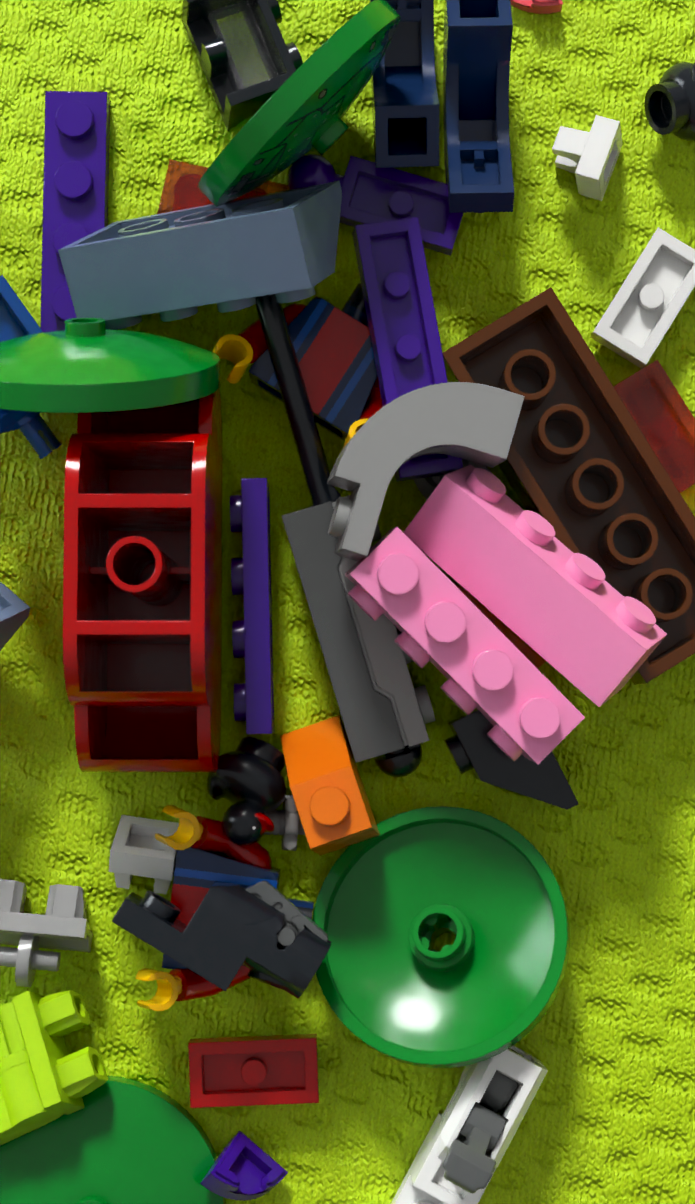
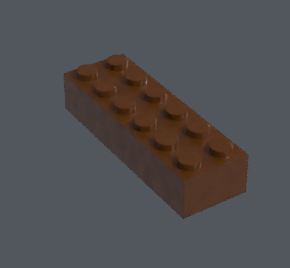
(589, 466)

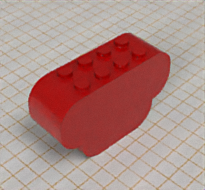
(145, 587)

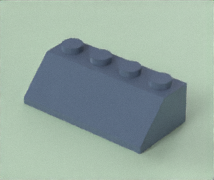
(206, 257)

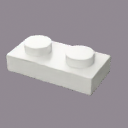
(648, 299)

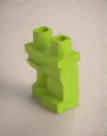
(35, 1067)

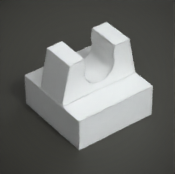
(590, 154)
(140, 854)

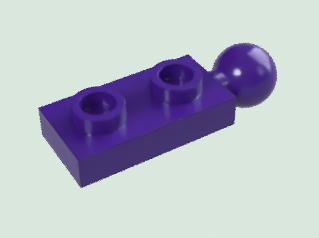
(384, 195)

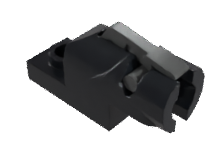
(233, 930)

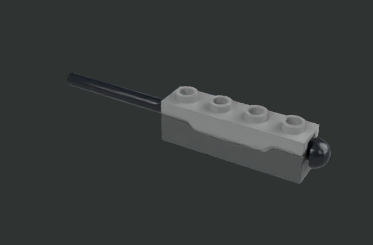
(365, 665)

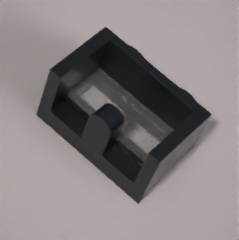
(240, 52)

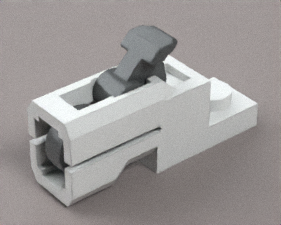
(473, 1131)

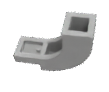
(442, 418)

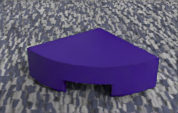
(243, 1171)

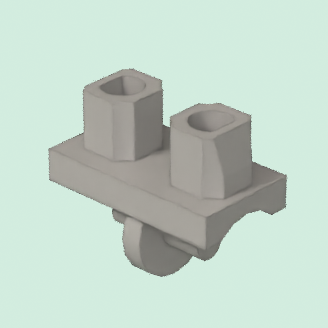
(60, 928)

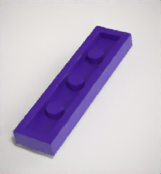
(72, 189)
(401, 322)
(252, 578)

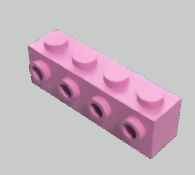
(535, 582)
(464, 646)

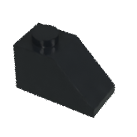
(476, 751)

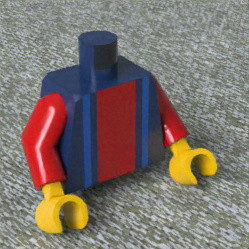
(332, 356)
(202, 859)

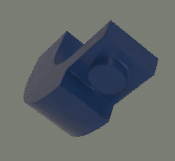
(406, 91)
(477, 105)

